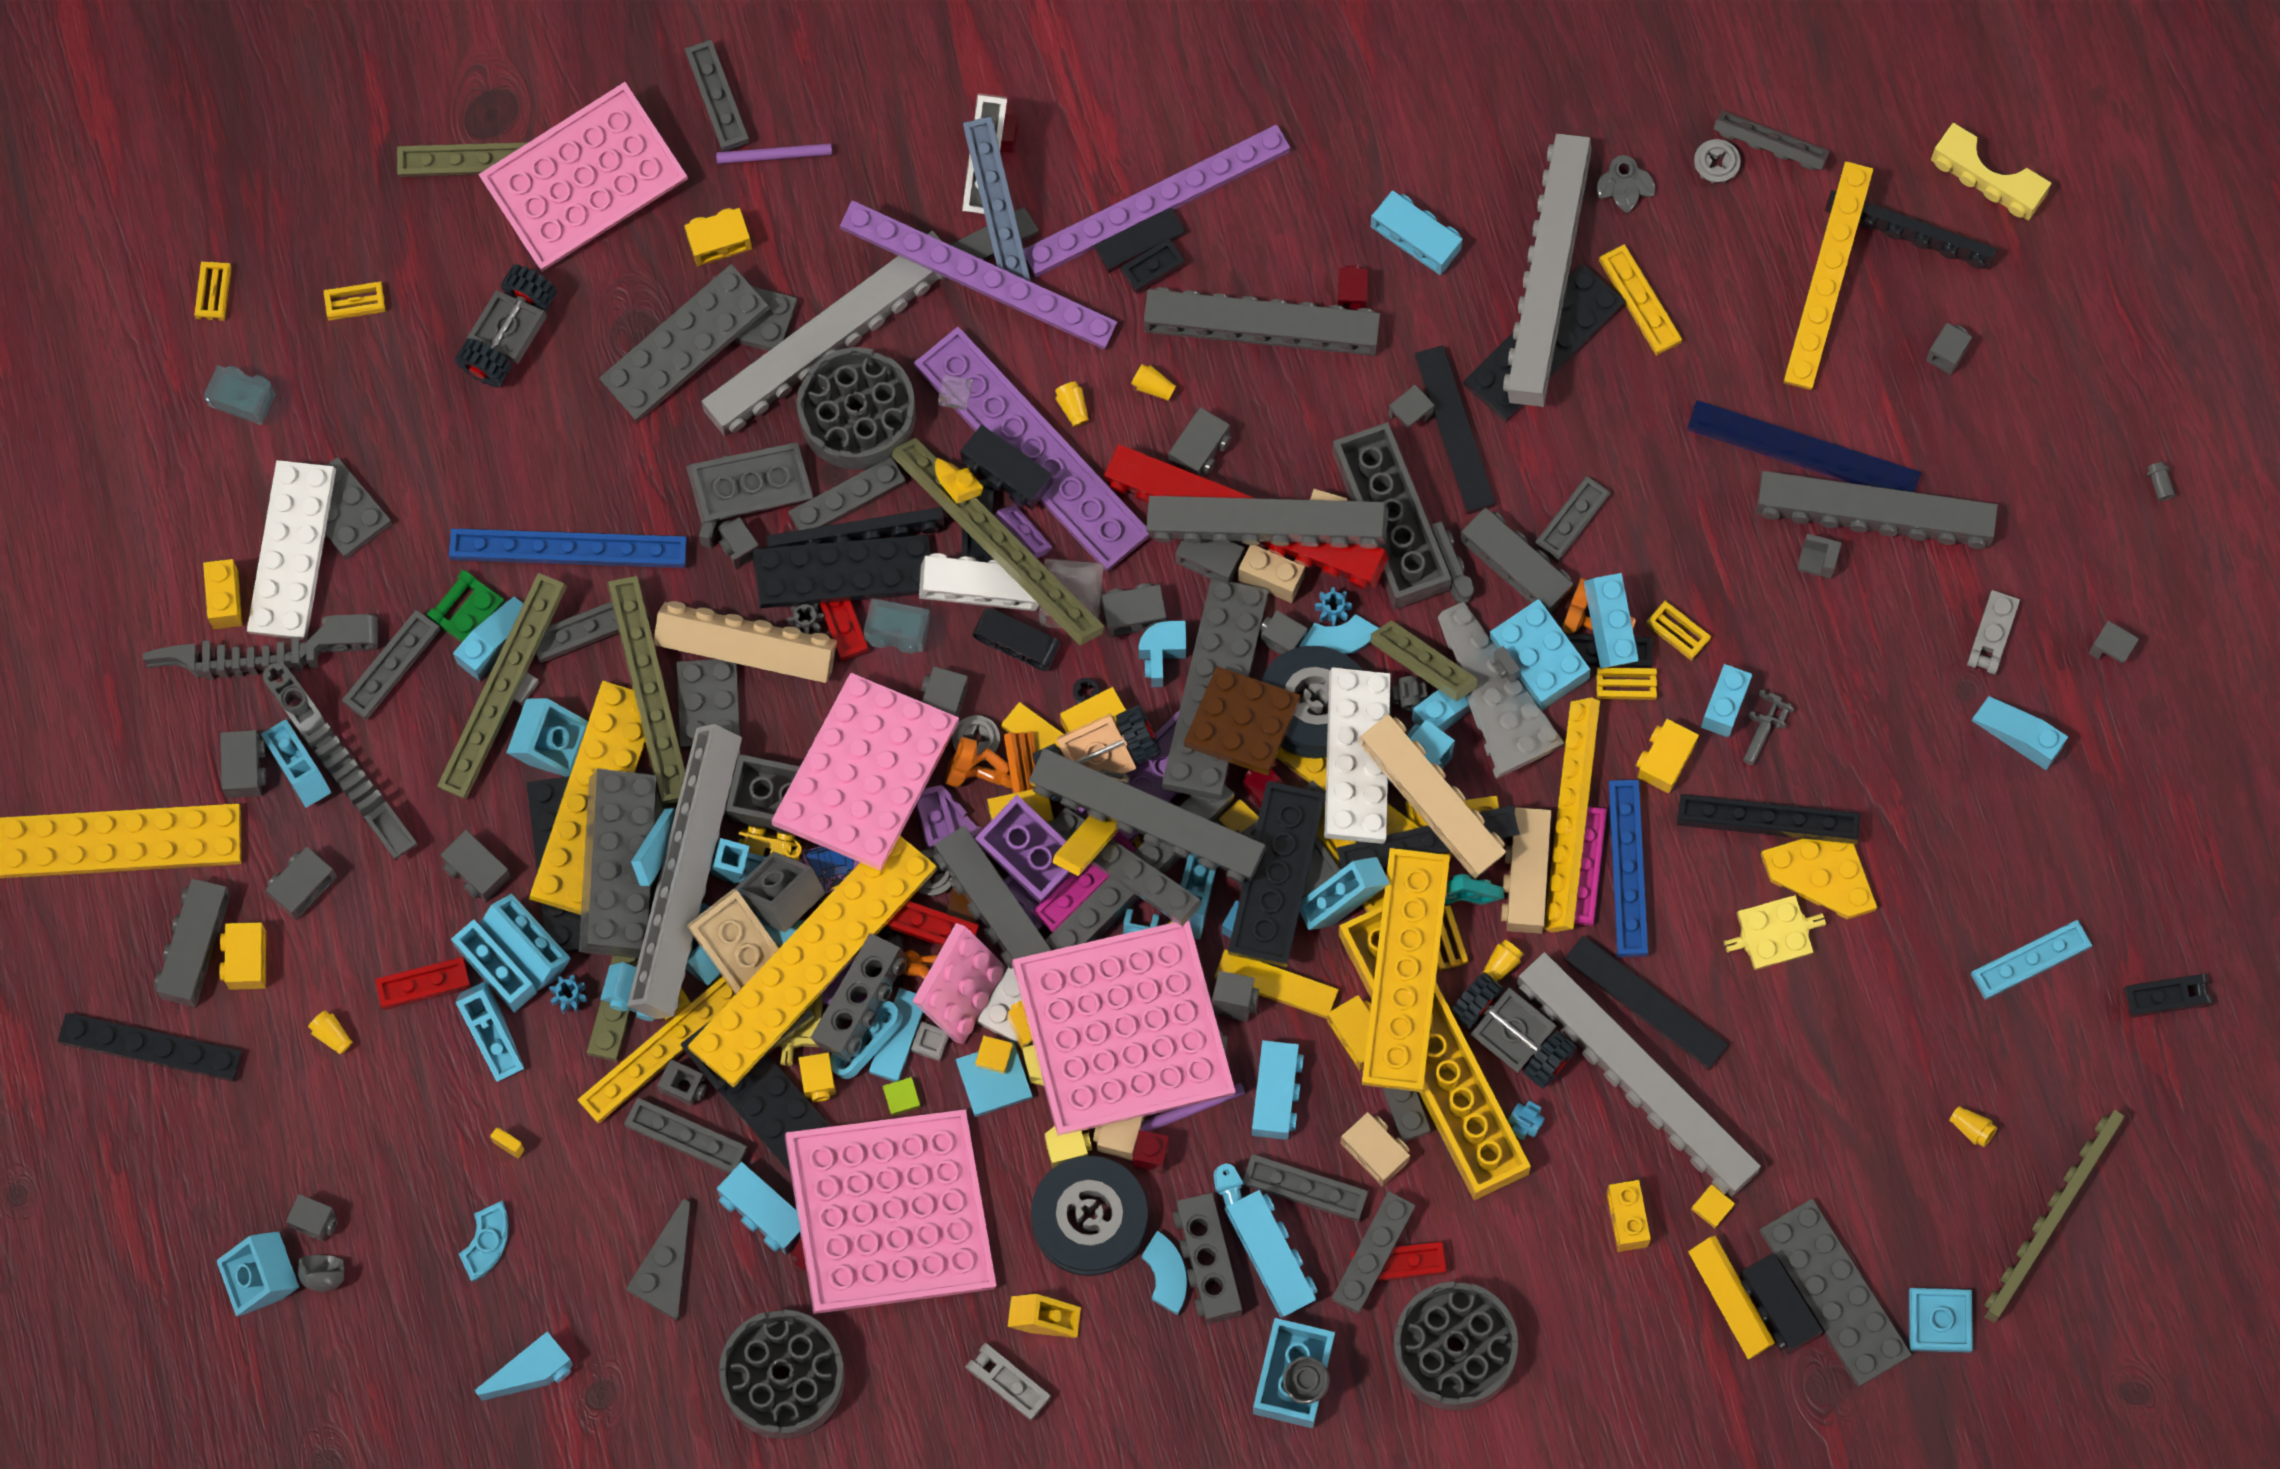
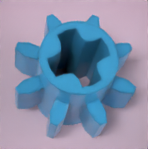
(1341, 605)
(573, 1002)
(1526, 1120)

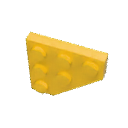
(1822, 874)

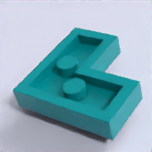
(1472, 891)

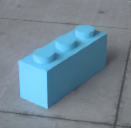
(1416, 232)
(1611, 621)
(1343, 893)
(525, 941)
(494, 965)
(1276, 1090)
(760, 1208)

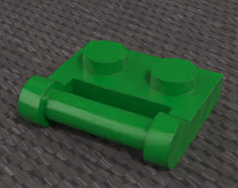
(472, 613)

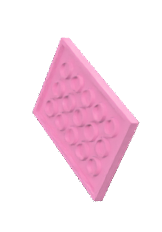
(583, 176)
(865, 771)

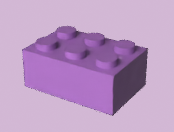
(1024, 848)

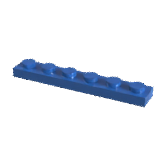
(1627, 868)

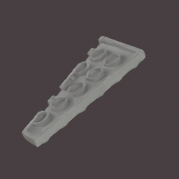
(1502, 710)

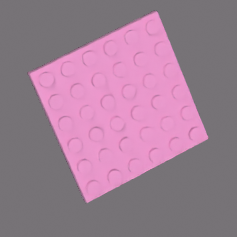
(1123, 1027)
(890, 1211)

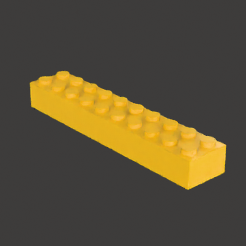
(1453, 1082)

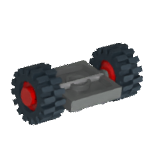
(506, 326)
(1513, 1030)

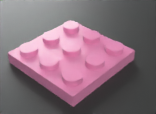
(959, 984)

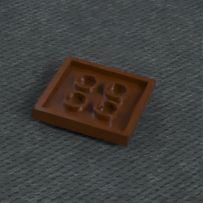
(1242, 720)

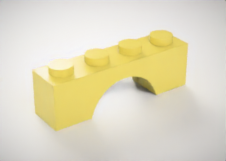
(2018, 192)
(1059, 1147)

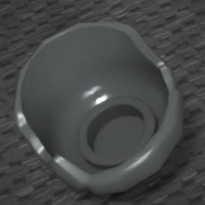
(321, 1272)
(1306, 1380)

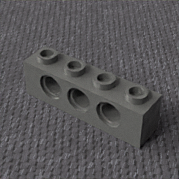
(858, 981)
(1203, 1211)

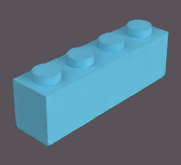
(1270, 1253)

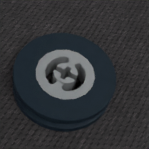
(1303, 670)
(1063, 1190)

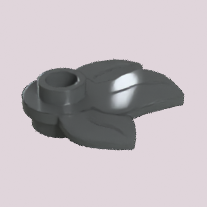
(1625, 187)

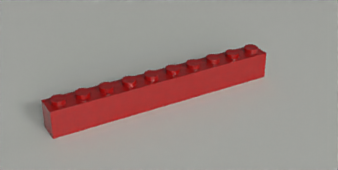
(1152, 477)

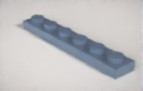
(995, 196)

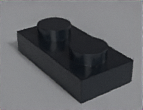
(1152, 266)

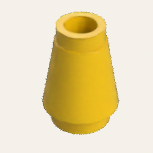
(1153, 382)
(1072, 402)
(1503, 960)
(330, 1032)
(1973, 1126)

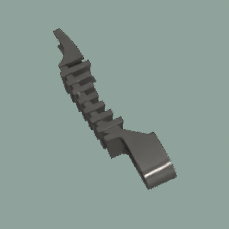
(337, 634)
(338, 761)

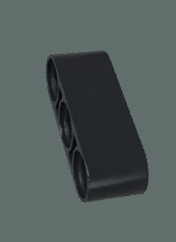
(1016, 639)

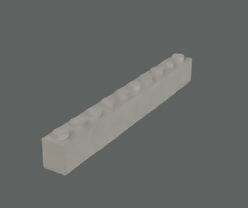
(1549, 270)
(830, 331)
(684, 872)
(1637, 1075)

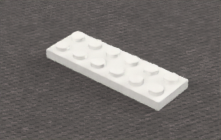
(291, 550)
(1353, 780)

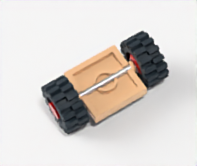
(1104, 747)

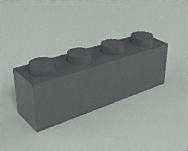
(1515, 560)
(192, 942)

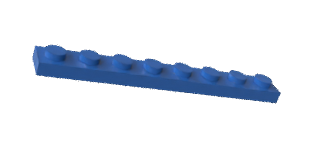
(568, 548)

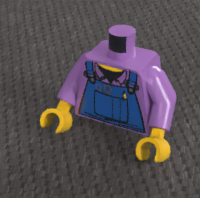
(828, 865)

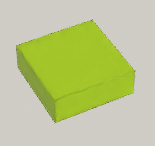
(901, 1096)

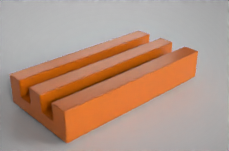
(1021, 761)

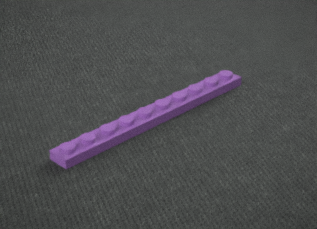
(1151, 201)
(978, 275)

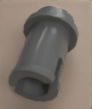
(2159, 475)

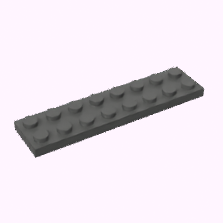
(1225, 640)

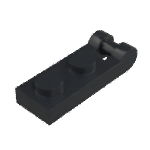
(2167, 995)

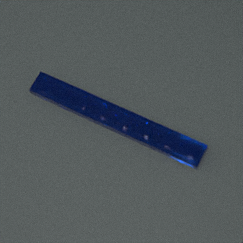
(1800, 449)

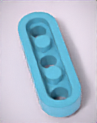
(879, 1033)

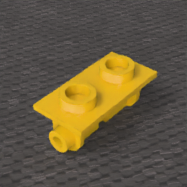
(759, 840)

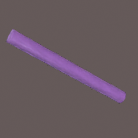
(774, 153)
(1180, 1113)

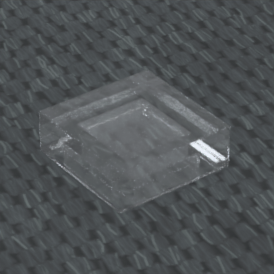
(955, 392)

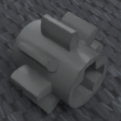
(806, 611)
(1408, 693)

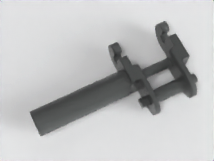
(1764, 726)

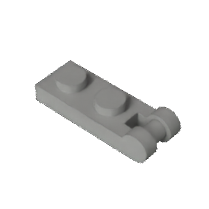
(1993, 631)
(1009, 1382)

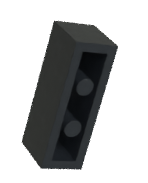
(1006, 468)
(1780, 1304)

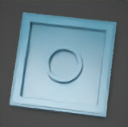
(993, 1090)
(1940, 1320)

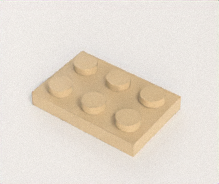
(733, 939)

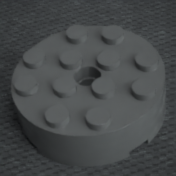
(851, 379)
(1450, 1377)
(788, 1405)

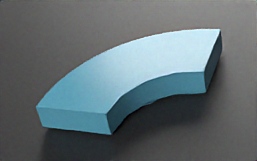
(1345, 638)
(488, 1241)
(1168, 1273)

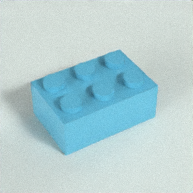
(1543, 653)
(1286, 1344)

